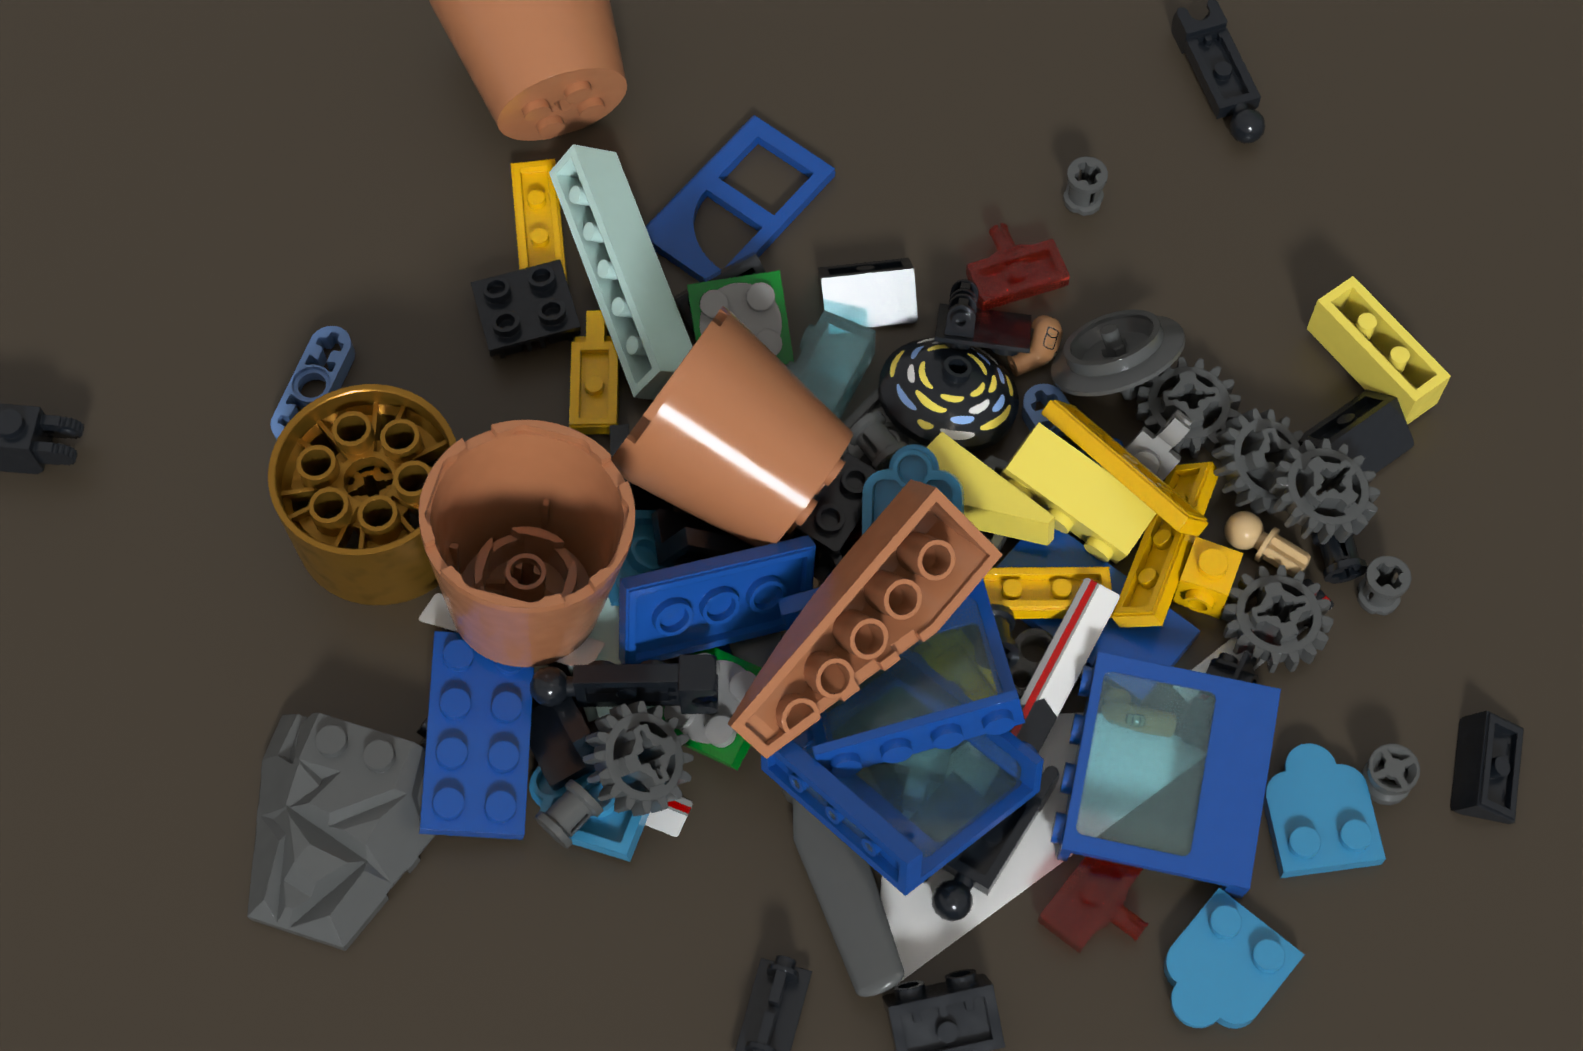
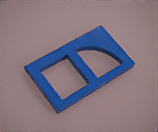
(673, 226)

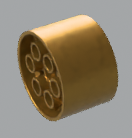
(319, 458)

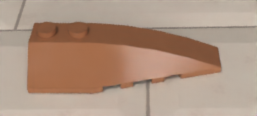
(870, 609)

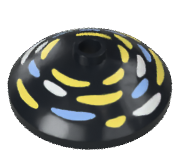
(948, 391)

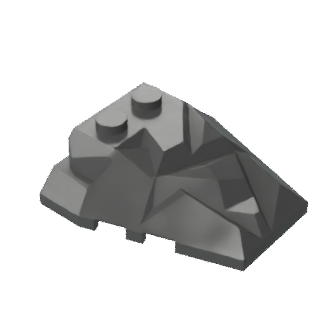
(333, 826)

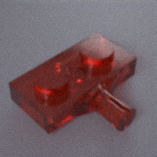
(1016, 270)
(1091, 901)

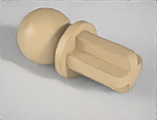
(1246, 531)

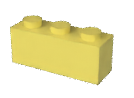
(1377, 348)
(1078, 494)

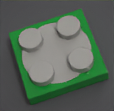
(754, 300)
(710, 732)

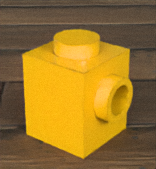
(1207, 577)

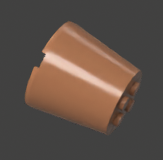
(538, 61)
(736, 438)
(526, 538)

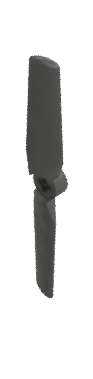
(839, 880)

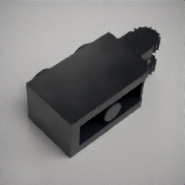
(28, 437)

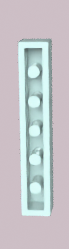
(621, 267)

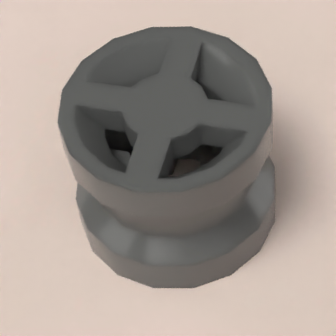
(1396, 764)

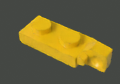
(594, 379)

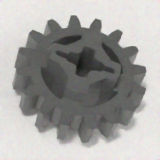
(1197, 396)
(1249, 455)
(1312, 470)
(1265, 634)
(636, 782)

